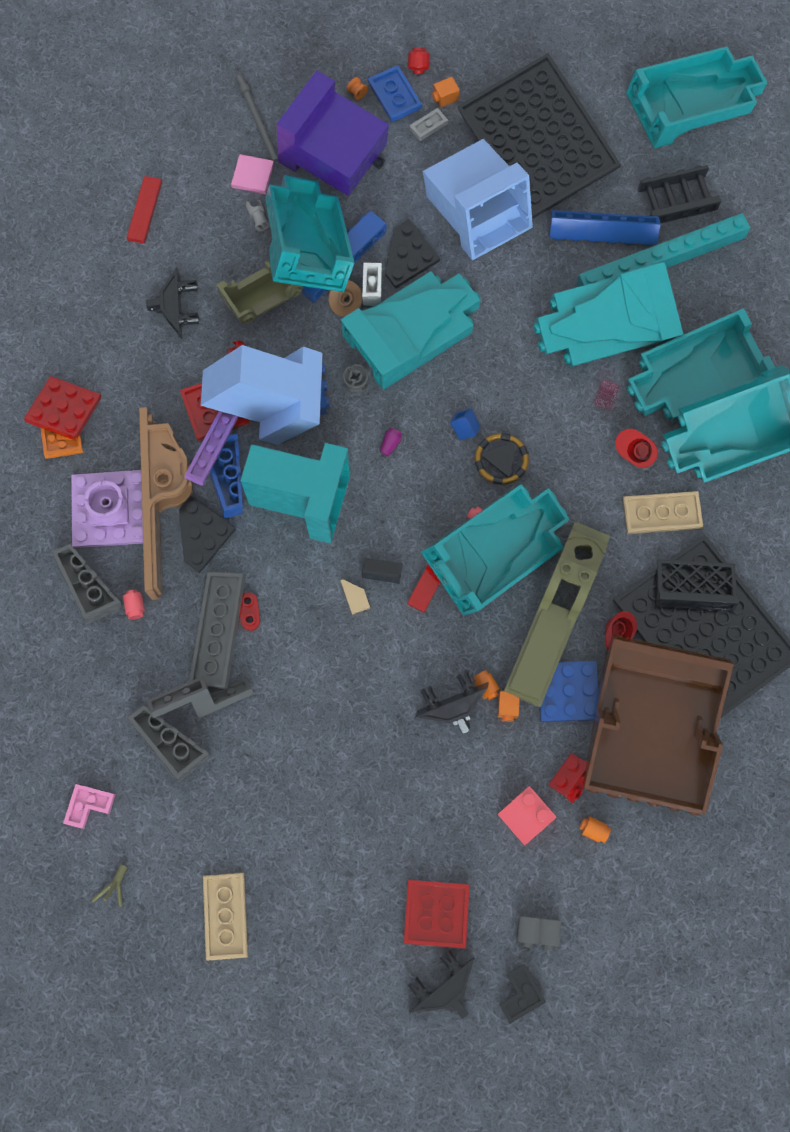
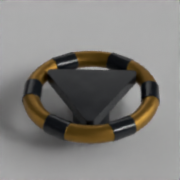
(501, 458)

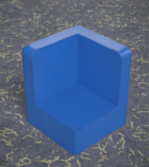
(465, 424)

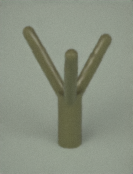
(110, 887)

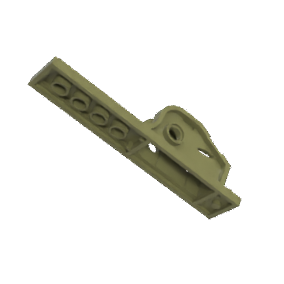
(554, 623)

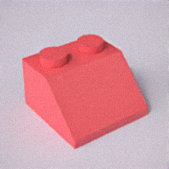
(527, 815)

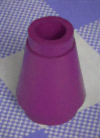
(390, 441)

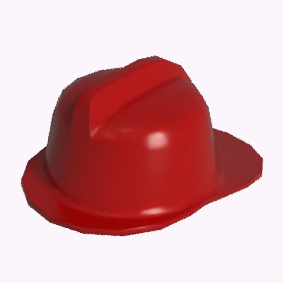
(636, 448)
(622, 624)

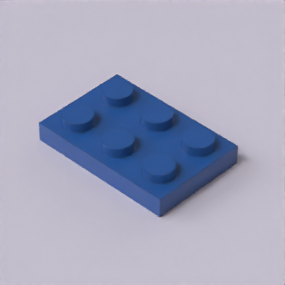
(394, 93)

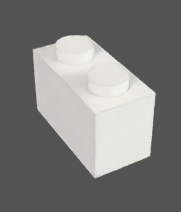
(372, 284)

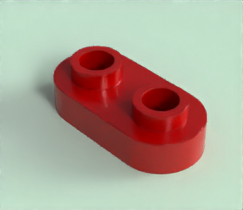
(250, 610)

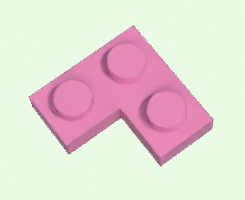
(85, 799)

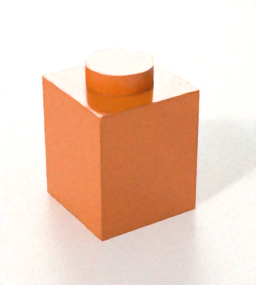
(445, 92)
(508, 706)

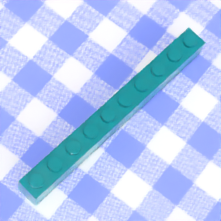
(674, 250)

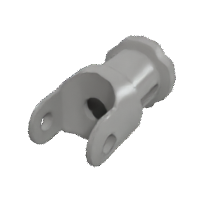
(258, 215)

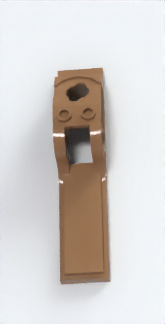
(162, 488)

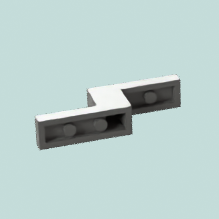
(200, 697)

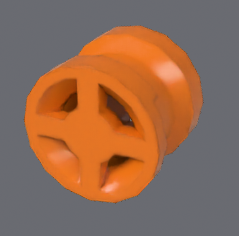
(357, 88)

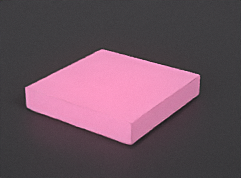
(252, 174)

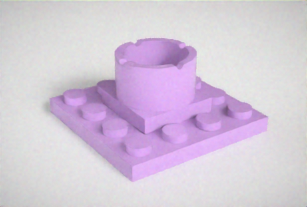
(107, 509)

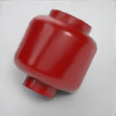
(418, 60)

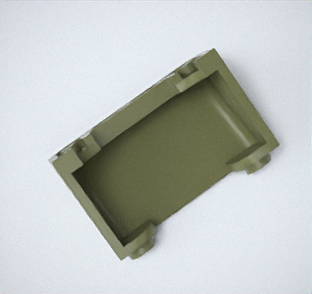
(255, 294)

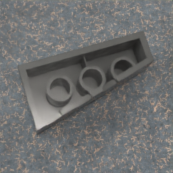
(88, 591)
(168, 744)

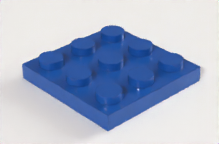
(571, 693)

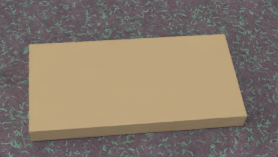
(662, 512)
(225, 916)

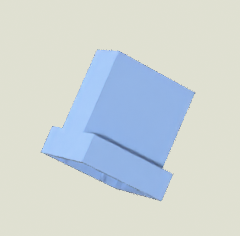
(480, 197)
(267, 389)

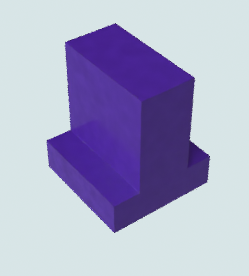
(329, 135)

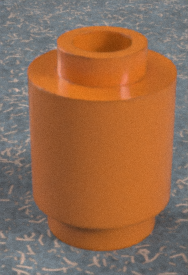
(493, 688)
(595, 829)

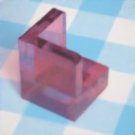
(606, 395)

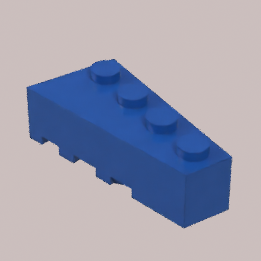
(227, 478)

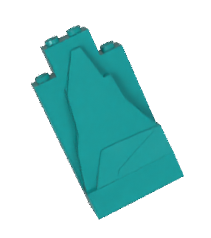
(694, 93)
(307, 236)
(610, 316)
(412, 326)
(698, 366)
(733, 428)
(497, 547)

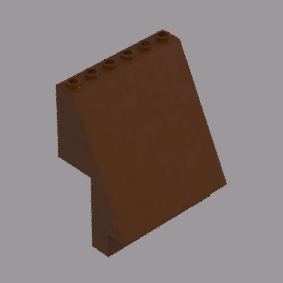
(657, 725)

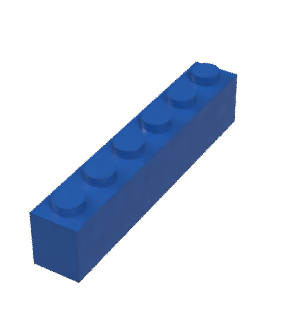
(604, 227)
(361, 239)

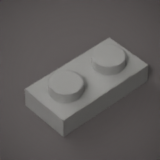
(428, 124)

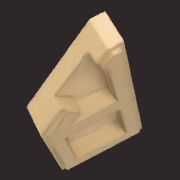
(355, 596)

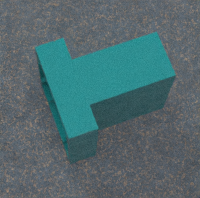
(299, 486)

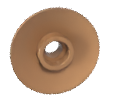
(338, 301)

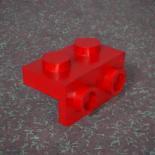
(570, 778)

